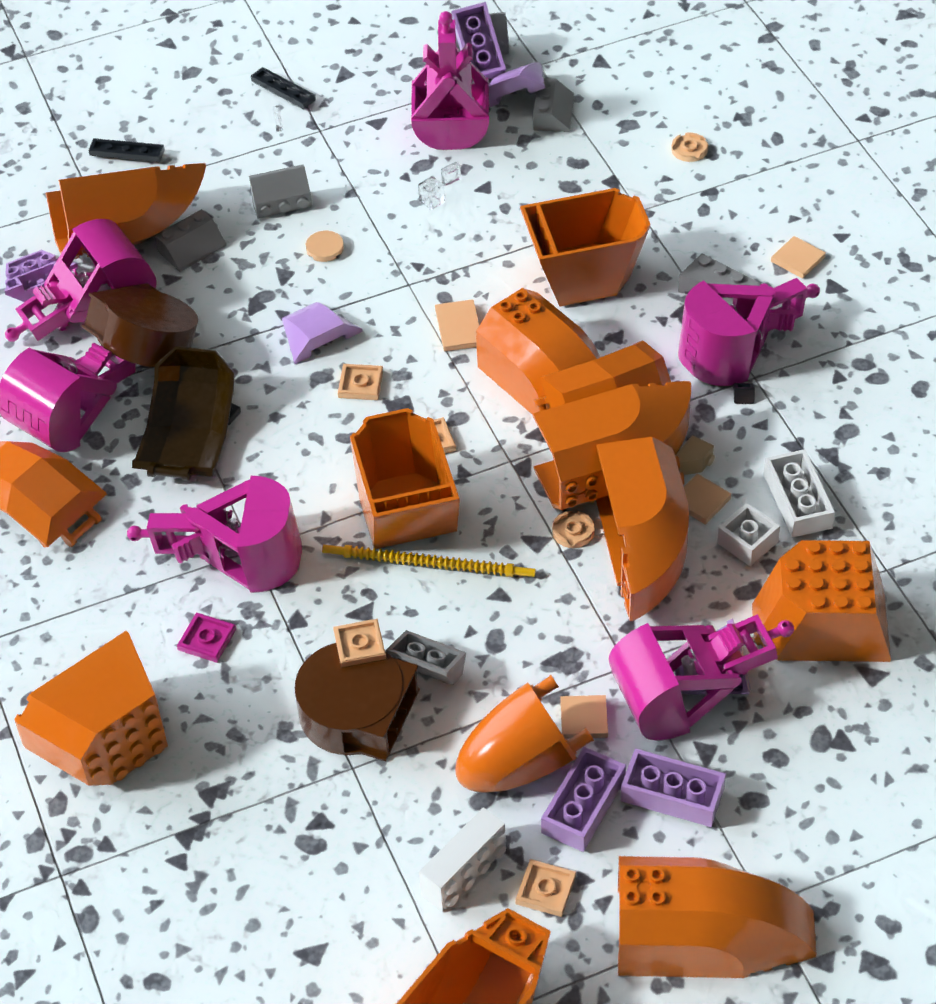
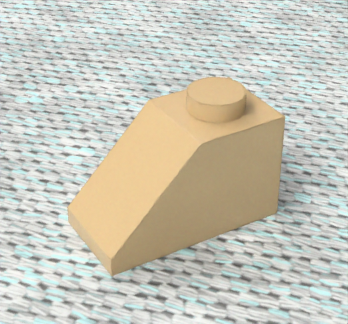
(695, 456)

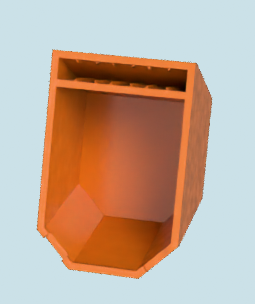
(587, 242)
(403, 479)
(831, 599)
(96, 716)

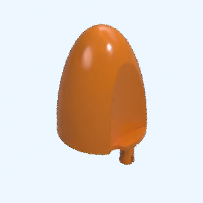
(516, 743)

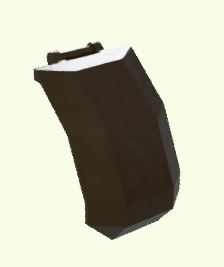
(187, 414)

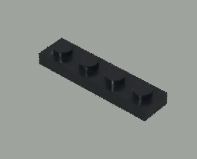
(283, 88)
(126, 150)

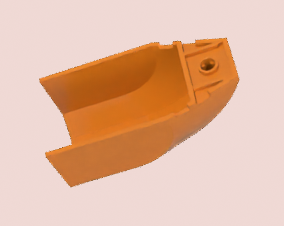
(136, 200)
(526, 340)
(607, 417)
(643, 519)
(707, 920)
(486, 965)

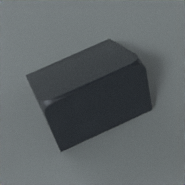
(744, 393)

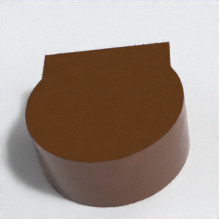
(140, 323)
(355, 705)

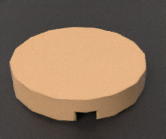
(689, 147)
(324, 245)
(573, 529)

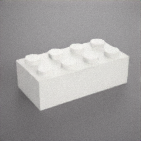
(798, 493)
(463, 860)

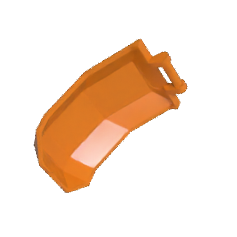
(627, 366)
(46, 492)

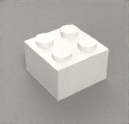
(748, 534)

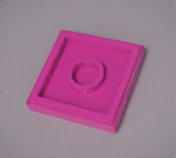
(206, 637)

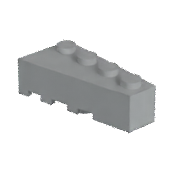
(711, 272)

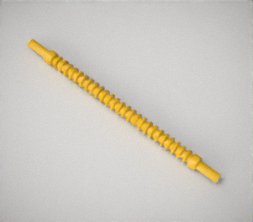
(508, 569)

